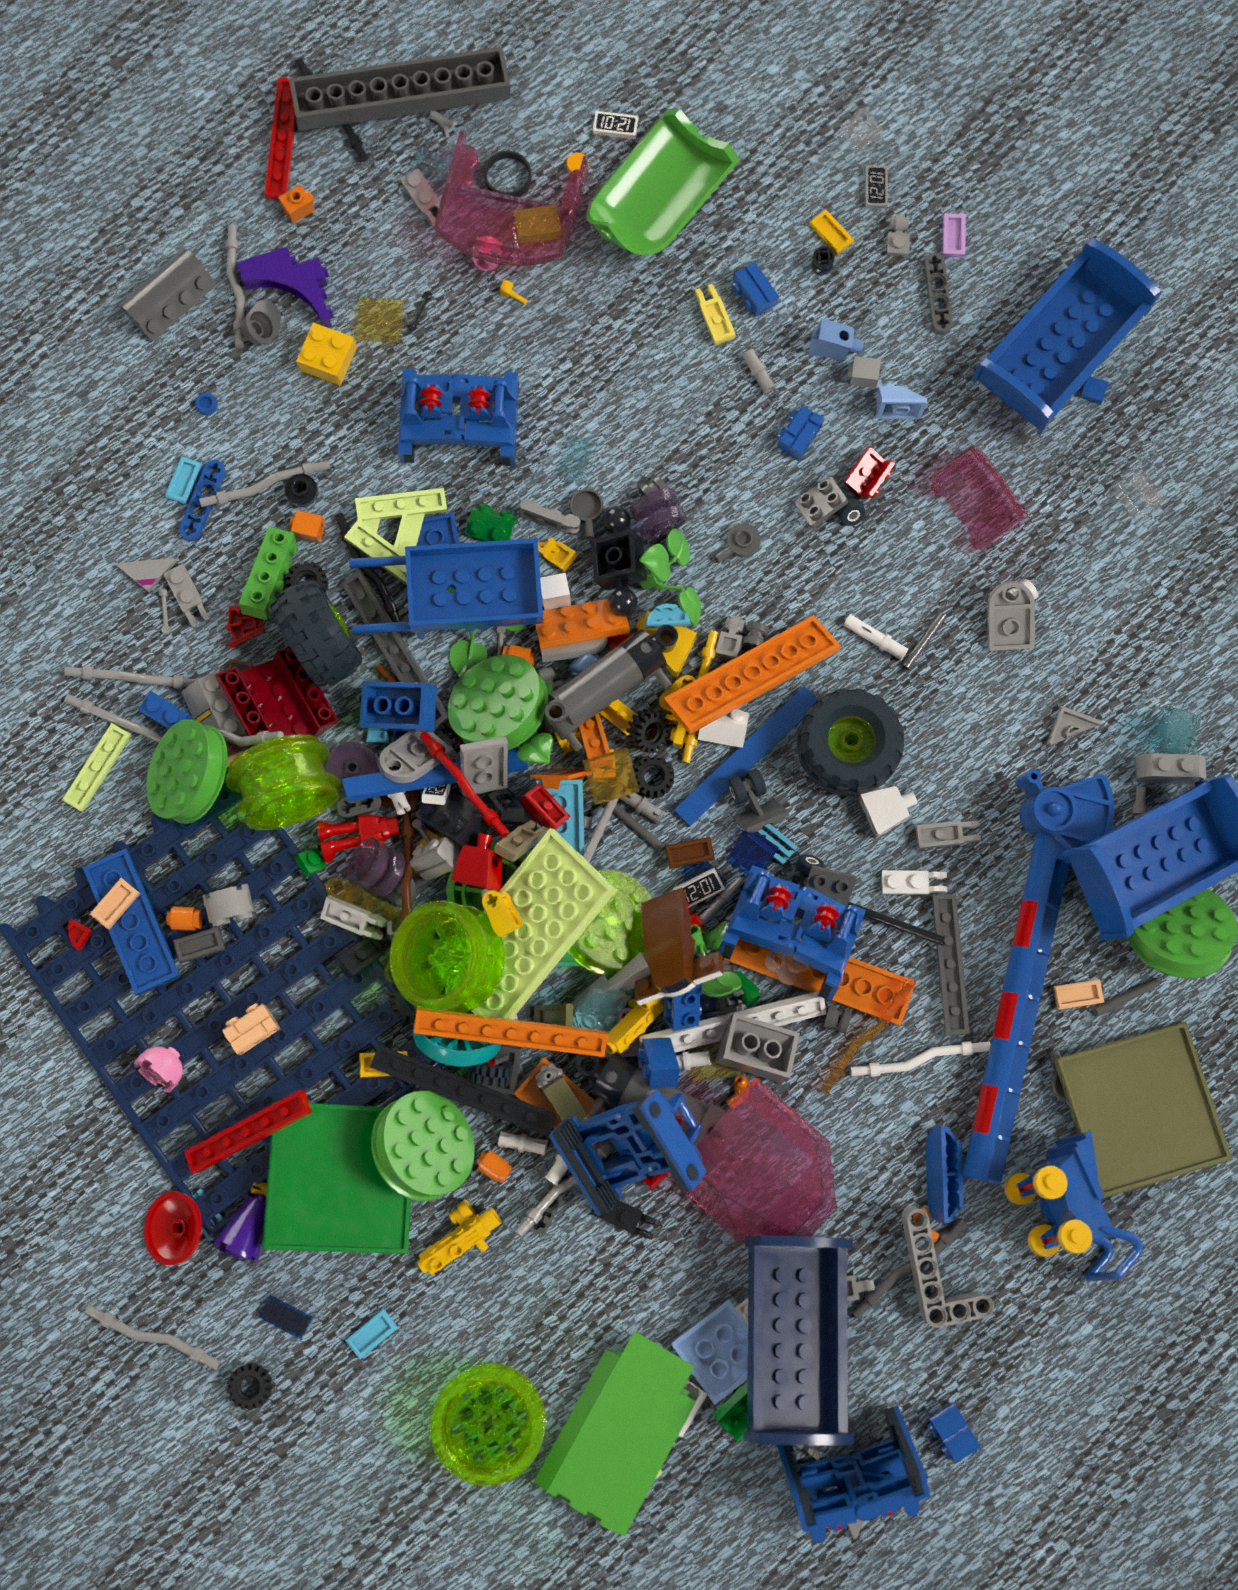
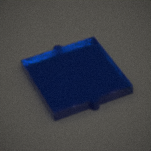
(752, 850)

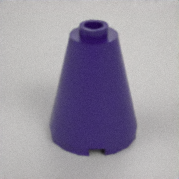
(245, 1231)

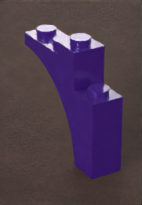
(280, 271)

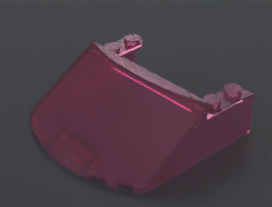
(484, 221)

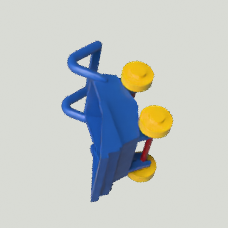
(1072, 1204)

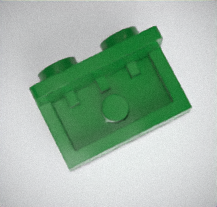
(490, 524)
(733, 1413)

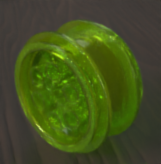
(282, 782)
(479, 952)
(458, 1454)

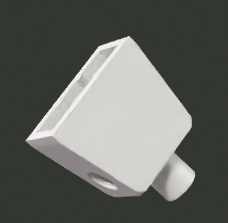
(886, 808)

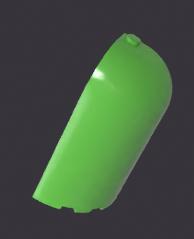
(660, 185)

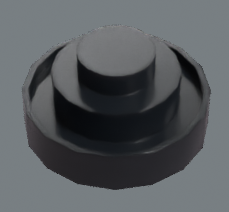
(301, 490)

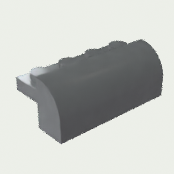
(167, 294)

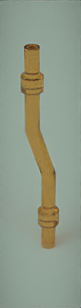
(898, 999)

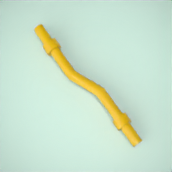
(708, 654)

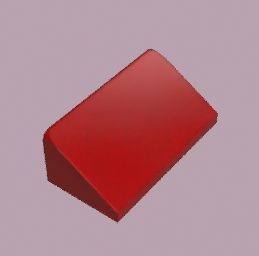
(544, 808)

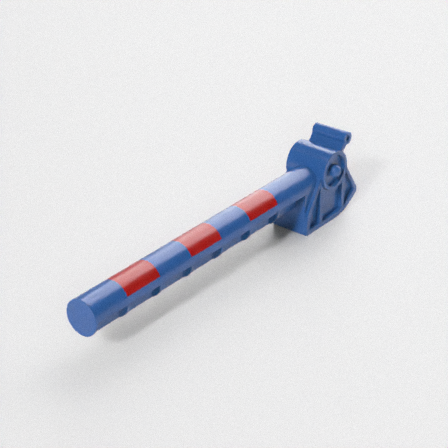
(1060, 821)

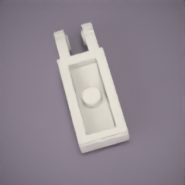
(911, 882)

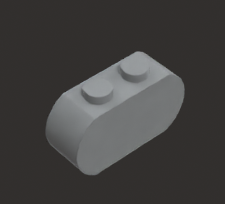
(1170, 768)

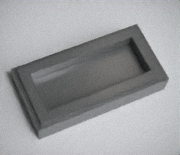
(199, 945)

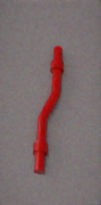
(489, 816)

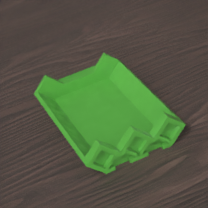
(620, 1433)

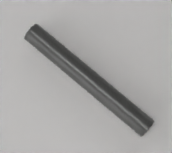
(925, 639)
(638, 828)
(1127, 996)

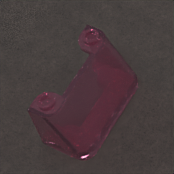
(979, 497)

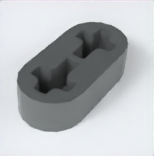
(359, 809)

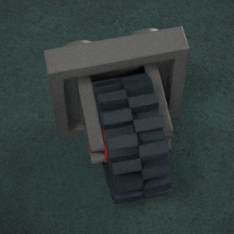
(500, 1071)

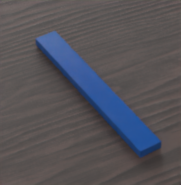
(745, 758)
(378, 785)

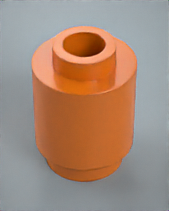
(523, 652)
(184, 918)
(494, 1166)

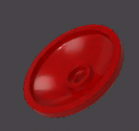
(172, 1228)

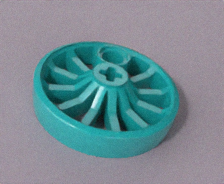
(448, 1051)

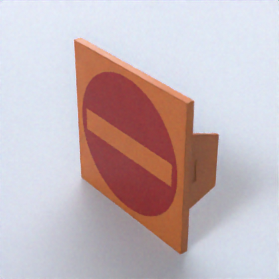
(552, 778)

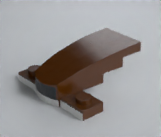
(671, 950)

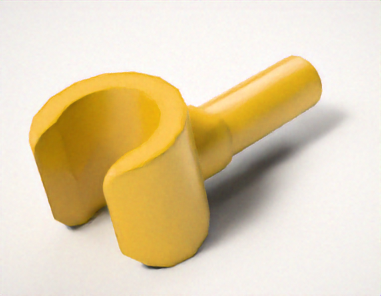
(506, 290)

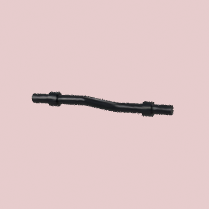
(353, 139)
(389, 606)

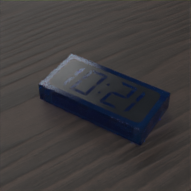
(286, 1317)

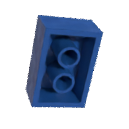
(398, 706)

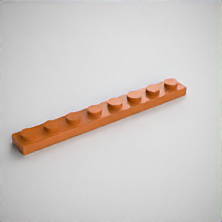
(511, 1032)

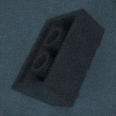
(454, 819)

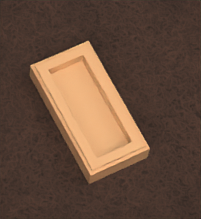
(115, 903)
(1078, 994)

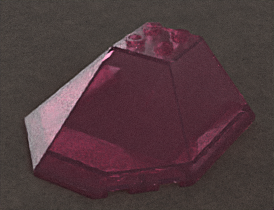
(764, 1170)

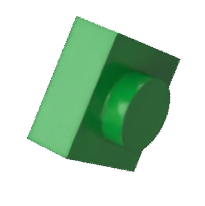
(310, 862)

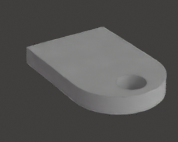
(1011, 620)
(573, 650)
(411, 757)

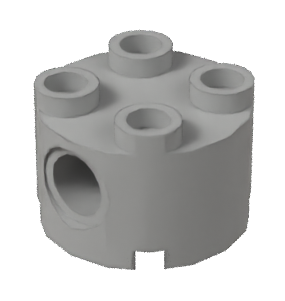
(228, 904)

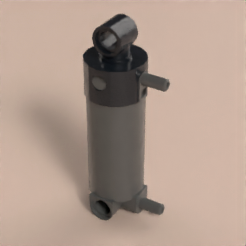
(607, 680)

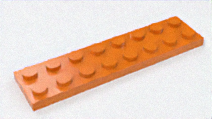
(751, 674)
(861, 986)

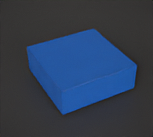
(1094, 390)

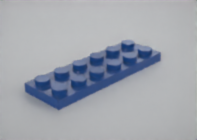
(137, 931)

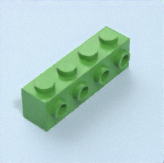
(268, 573)

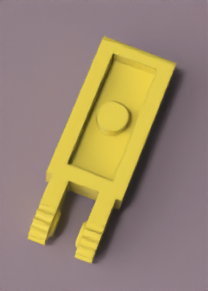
(715, 316)

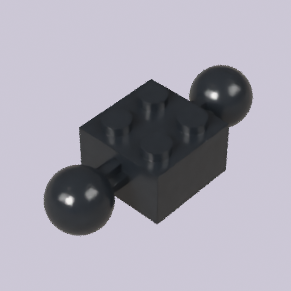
(618, 560)

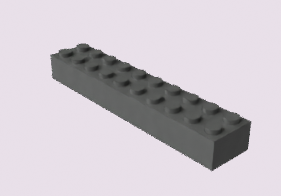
(400, 88)

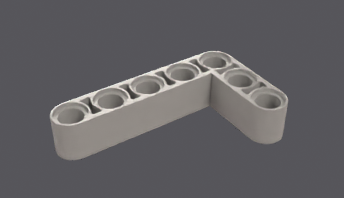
(932, 1277)

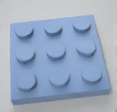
(717, 1351)

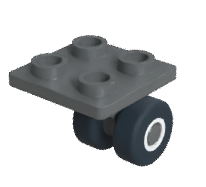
(828, 498)
(758, 815)
(825, 881)

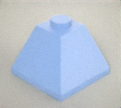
(899, 403)

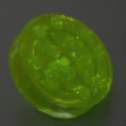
(616, 931)

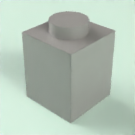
(864, 371)

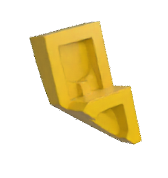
(557, 553)

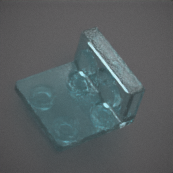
(600, 1009)

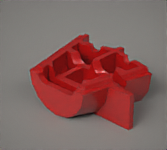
(242, 626)

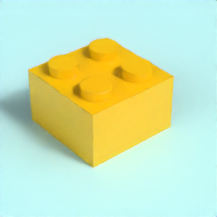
(326, 354)

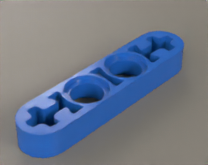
(206, 473)

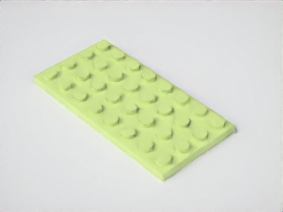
(557, 901)

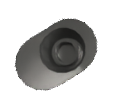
(261, 323)

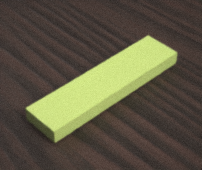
(96, 767)

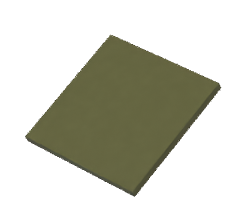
(1144, 1108)

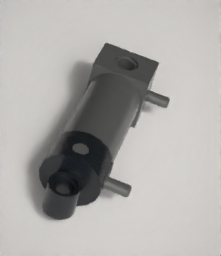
(622, 1083)

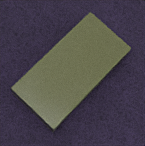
(554, 1014)
(564, 1099)

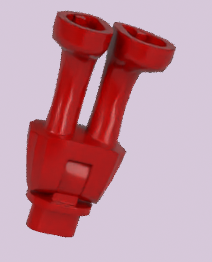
(368, 826)

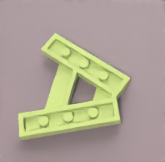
(409, 506)

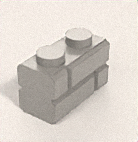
(435, 858)

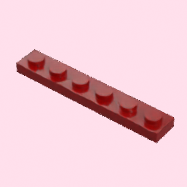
(281, 142)
(248, 1132)

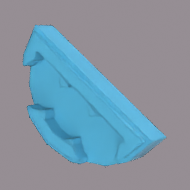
(667, 615)

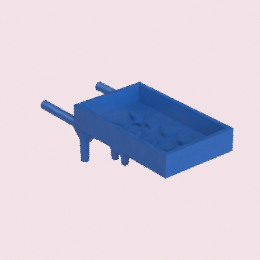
(492, 581)

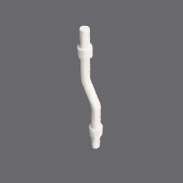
(875, 1069)

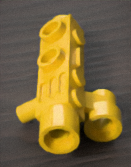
(633, 1024)
(469, 1233)

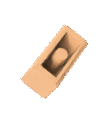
(250, 1028)

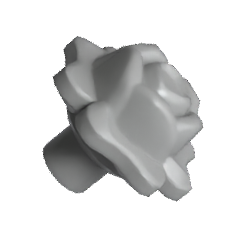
(547, 1075)

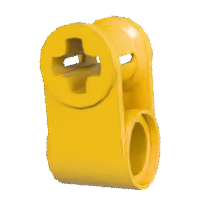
(501, 912)

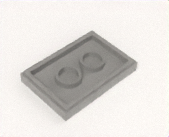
(485, 764)

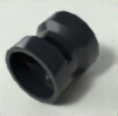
(821, 265)

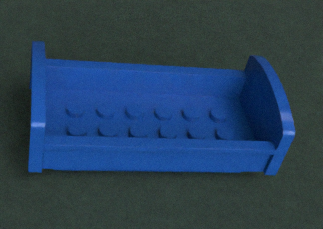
(1068, 333)
(1160, 857)

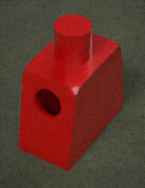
(479, 865)

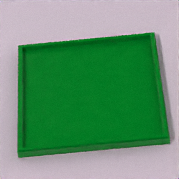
(328, 1188)

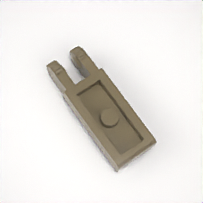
(519, 841)

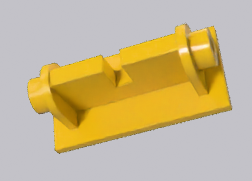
(618, 715)

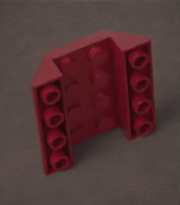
(277, 698)

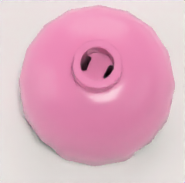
(161, 1066)

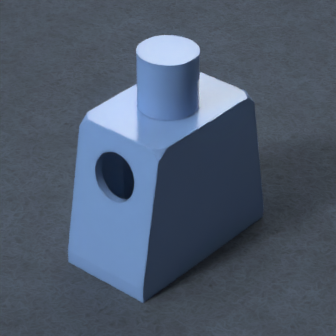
(834, 340)

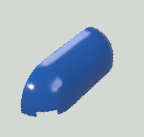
(944, 1174)

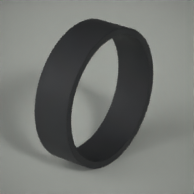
(508, 155)

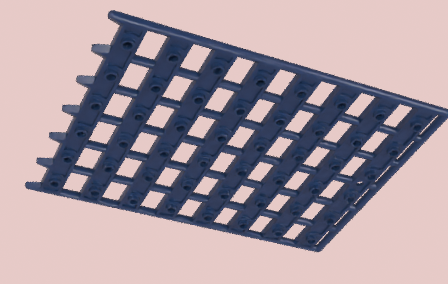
(167, 837)

